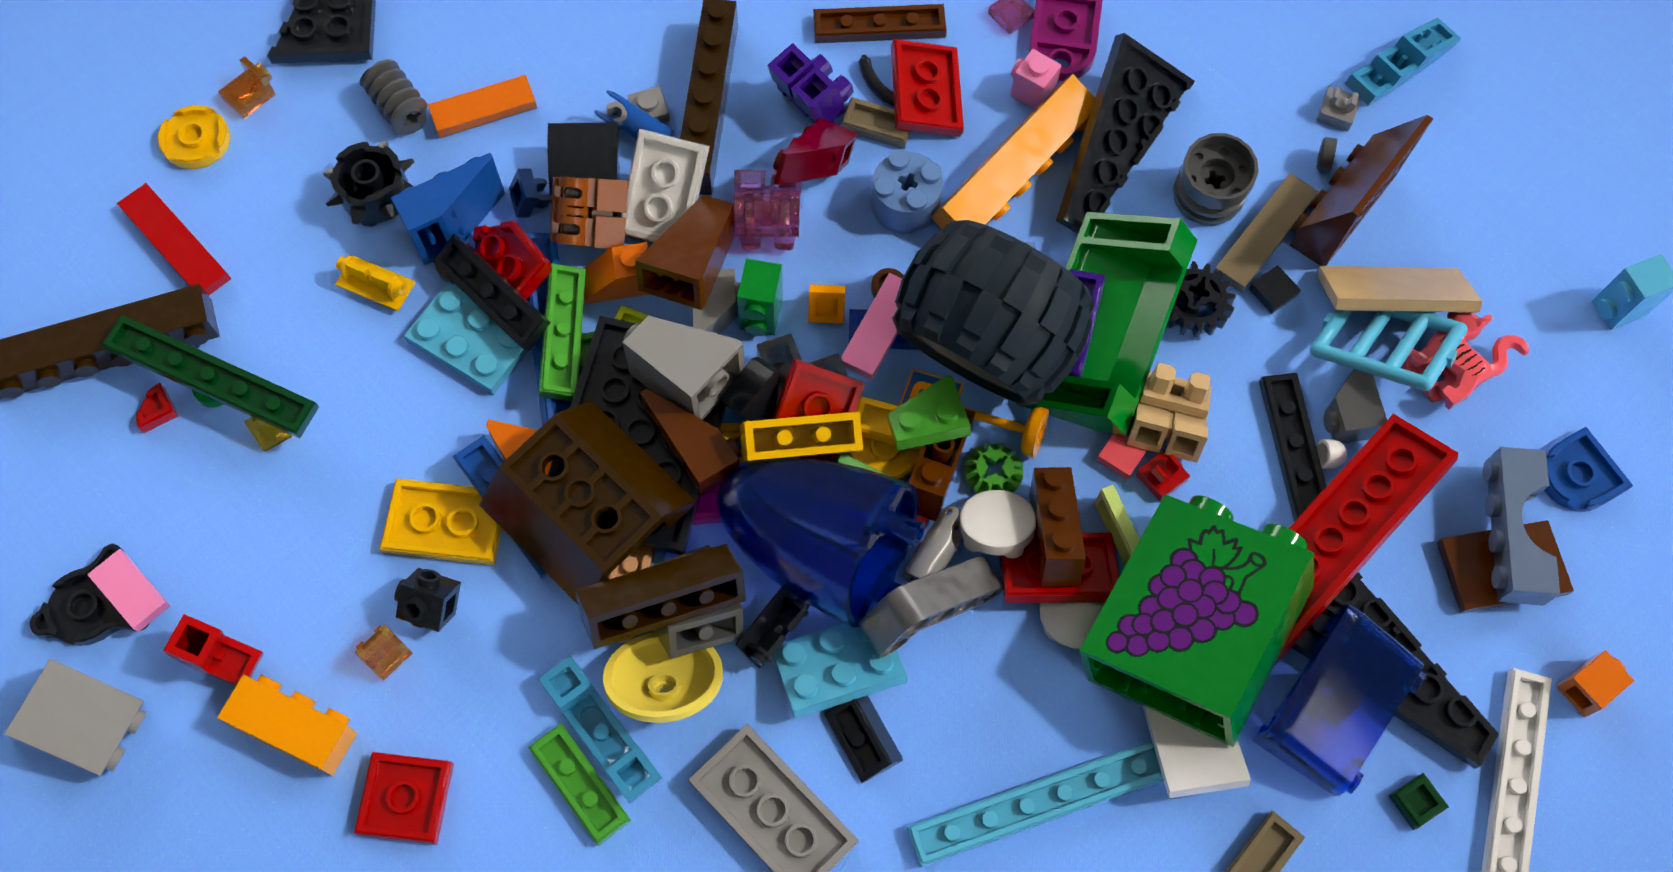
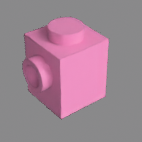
(1034, 78)

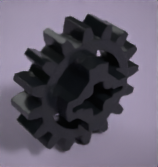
(1212, 304)

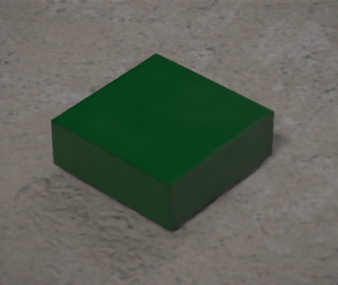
(1418, 801)

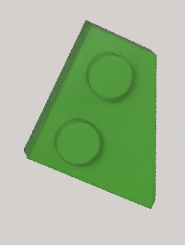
(930, 417)

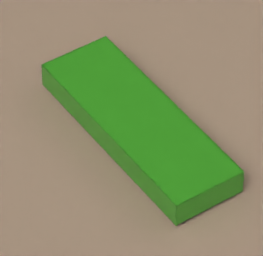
(579, 784)

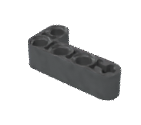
(929, 602)

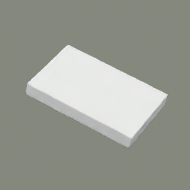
(662, 183)
(1193, 760)

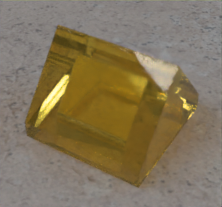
(265, 434)

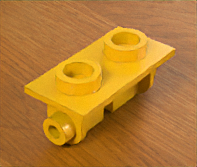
(373, 282)

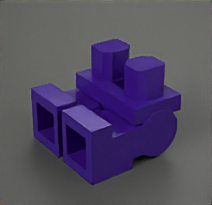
(808, 84)

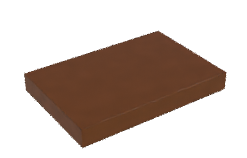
(1471, 566)

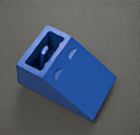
(449, 204)

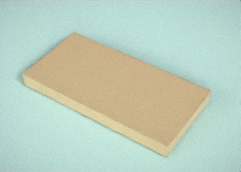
(1398, 289)

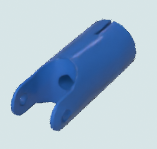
(635, 119)

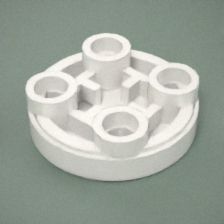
(997, 523)

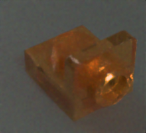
(249, 89)

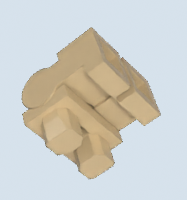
(1172, 410)

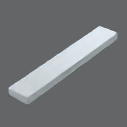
(1517, 773)

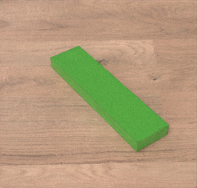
(563, 336)

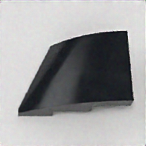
(583, 151)

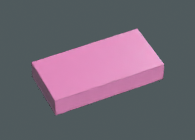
(128, 590)

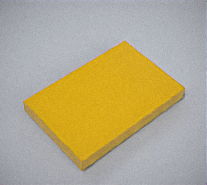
(439, 523)

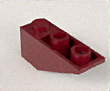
(815, 154)

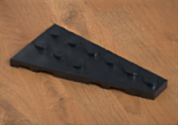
(326, 32)
(1123, 123)
(1436, 706)

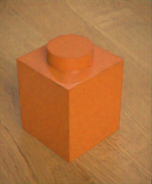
(1595, 683)

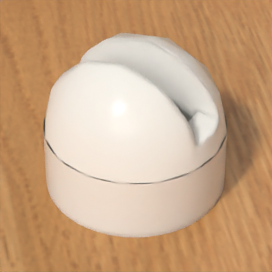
(1331, 453)

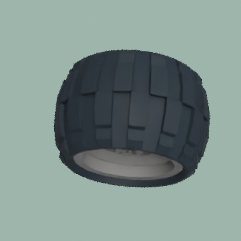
(994, 311)

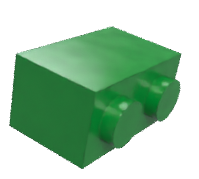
(760, 297)

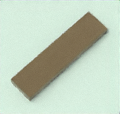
(1266, 232)

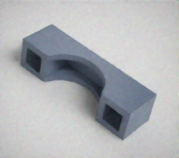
(1521, 568)

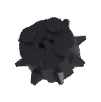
(366, 182)

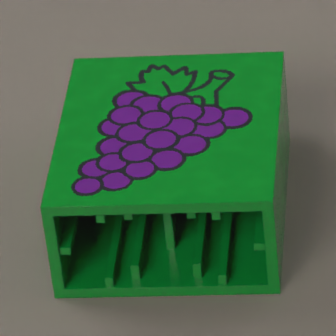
(1200, 615)

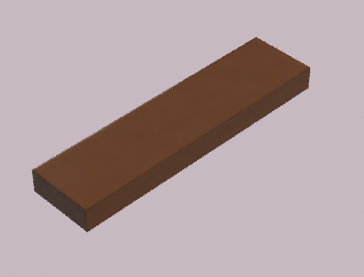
(879, 23)

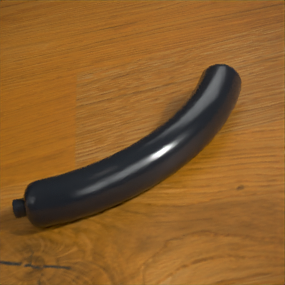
(873, 81)

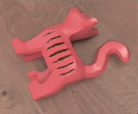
(1469, 367)

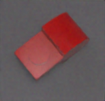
(211, 651)

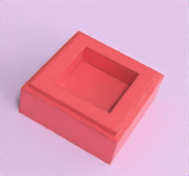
(1120, 456)

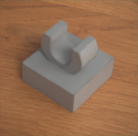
(1338, 108)

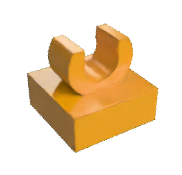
(826, 304)

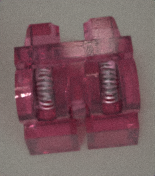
(765, 210)

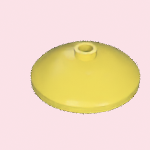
(659, 689)

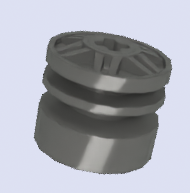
(1215, 178)

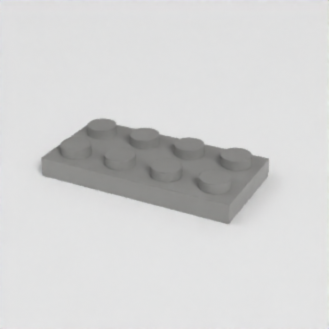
(772, 807)

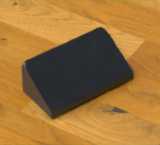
(863, 737)

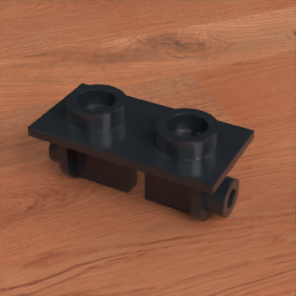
(771, 627)

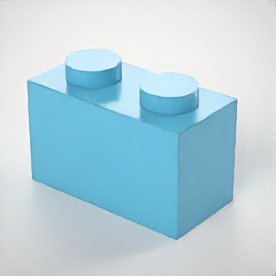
(1635, 292)

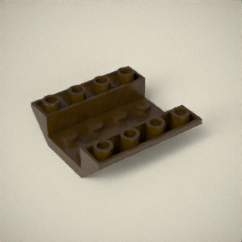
(559, 514)

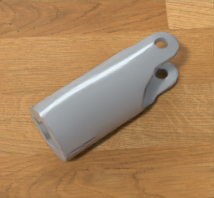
(936, 546)

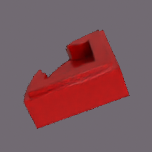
(155, 409)

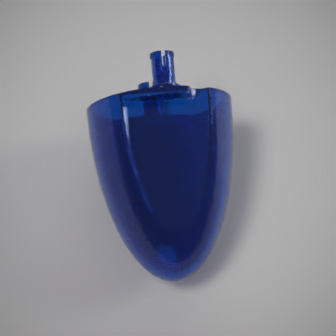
(822, 529)

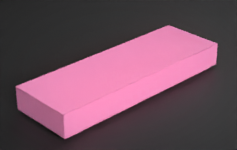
(875, 332)

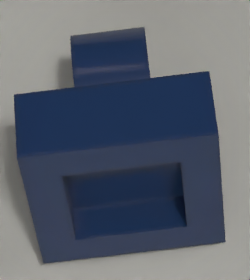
(525, 193)

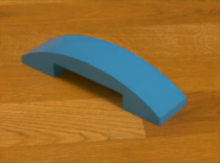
(600, 729)

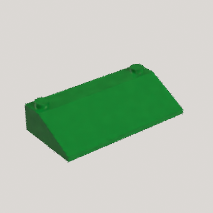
(1143, 274)

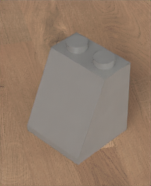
(683, 362)
(76, 718)

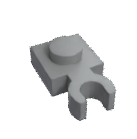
(648, 100)

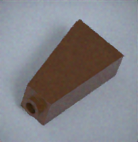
(689, 254)

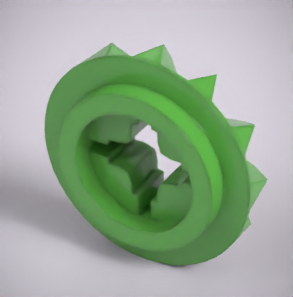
(976, 468)

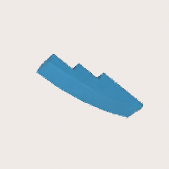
(1402, 61)

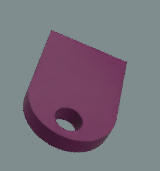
(1067, 32)

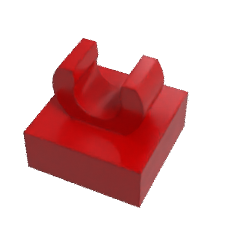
(1162, 475)

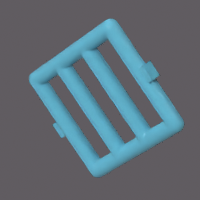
(1392, 368)

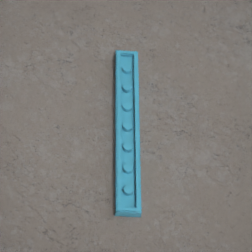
(1035, 803)

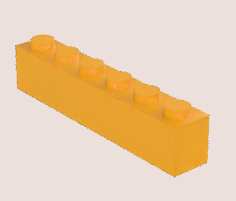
(1020, 156)

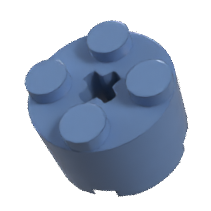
(906, 191)

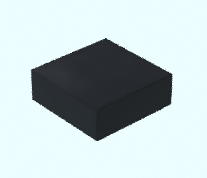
(1274, 289)

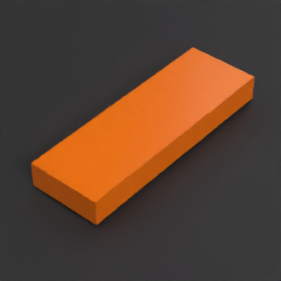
(482, 106)

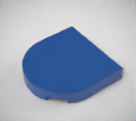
(1583, 473)

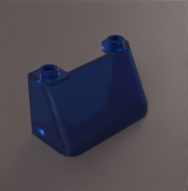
(1341, 702)

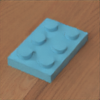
(465, 339)
(834, 669)

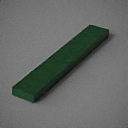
(210, 376)

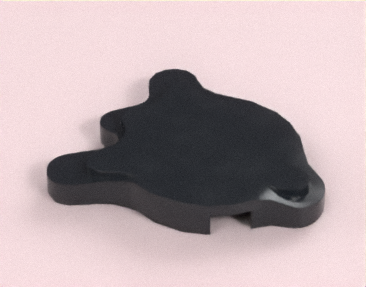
(79, 609)

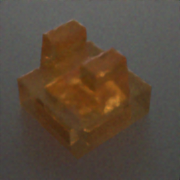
(383, 652)

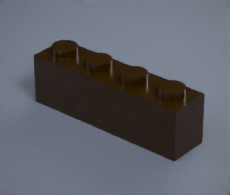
(660, 595)

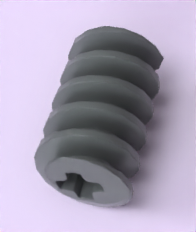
(395, 96)

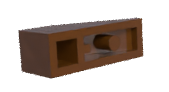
(695, 443)

